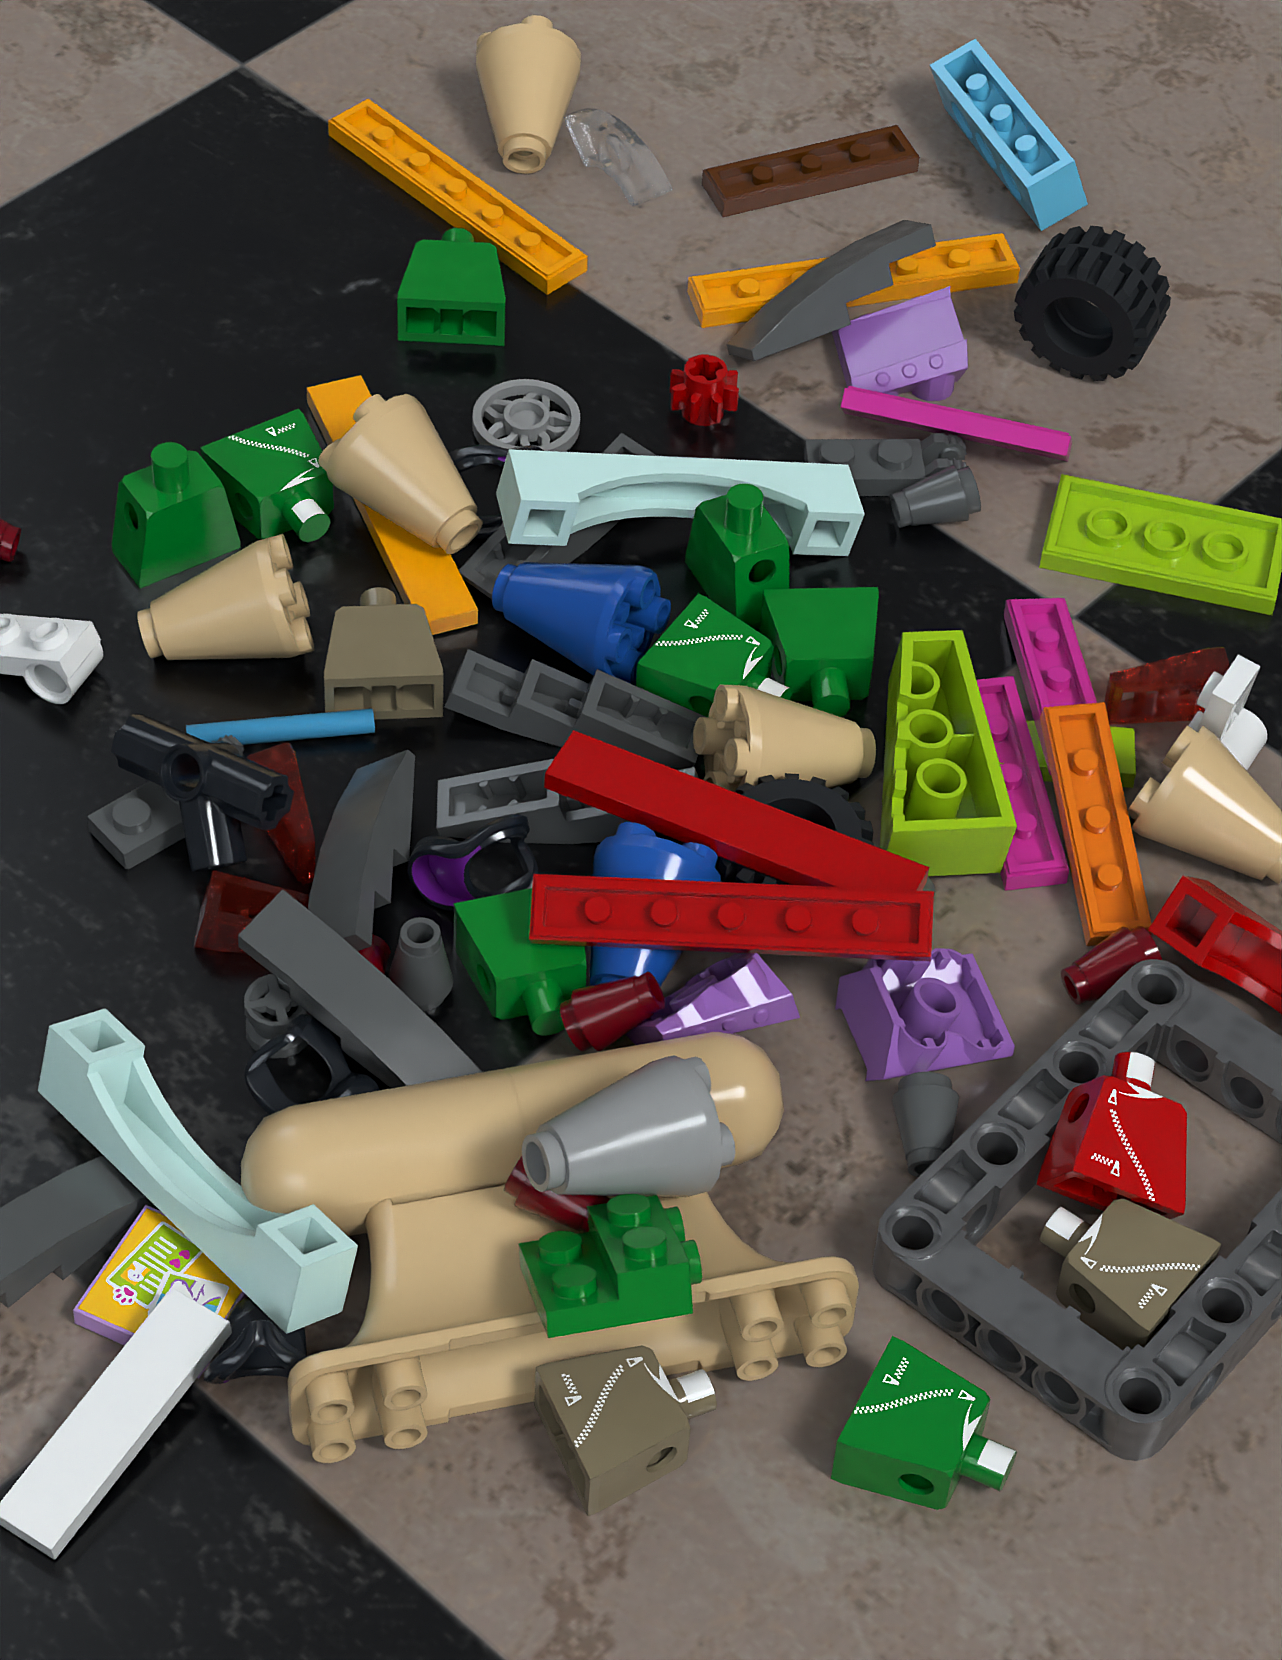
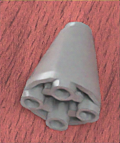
(635, 1137)

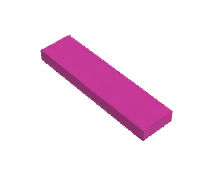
(949, 420)
(1047, 656)
(1036, 848)

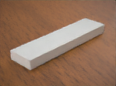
(112, 1422)

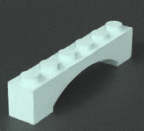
(558, 493)
(285, 1263)

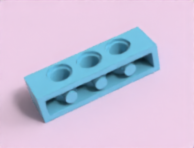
(1009, 134)

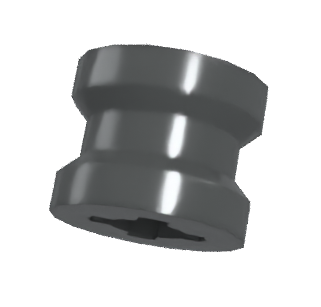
(268, 999)

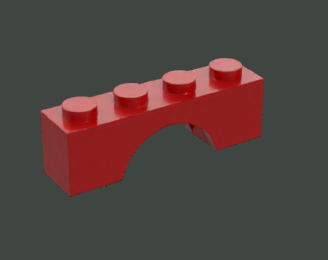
(1223, 937)

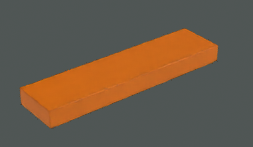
(1094, 820)

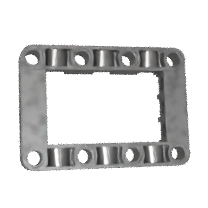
(1021, 1330)

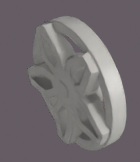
(526, 418)

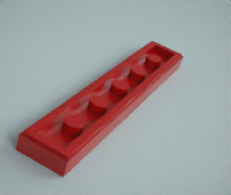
(723, 820)
(732, 917)

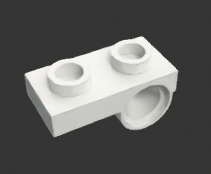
(49, 653)
(1225, 711)

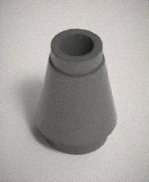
(937, 498)
(421, 964)
(925, 1117)

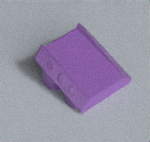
(905, 348)
(722, 998)
(922, 1015)

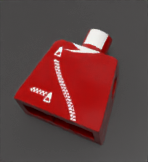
(1120, 1142)

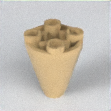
(527, 86)
(403, 472)
(233, 610)
(766, 735)
(1211, 808)

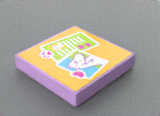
(143, 1270)

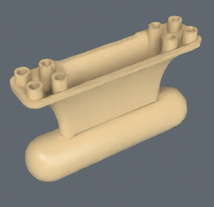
(447, 1297)

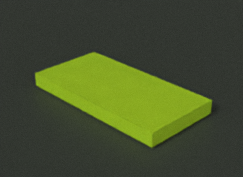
(1164, 544)

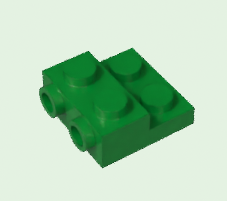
(618, 1273)

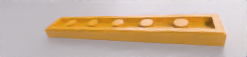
(458, 195)
(956, 263)
(418, 570)

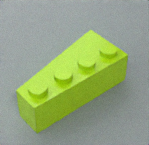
(941, 767)

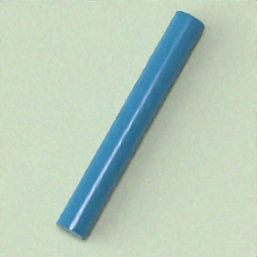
(288, 727)

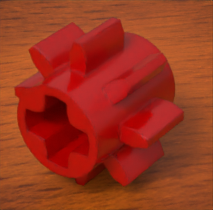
(704, 390)

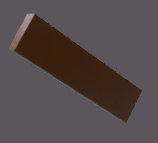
(810, 170)

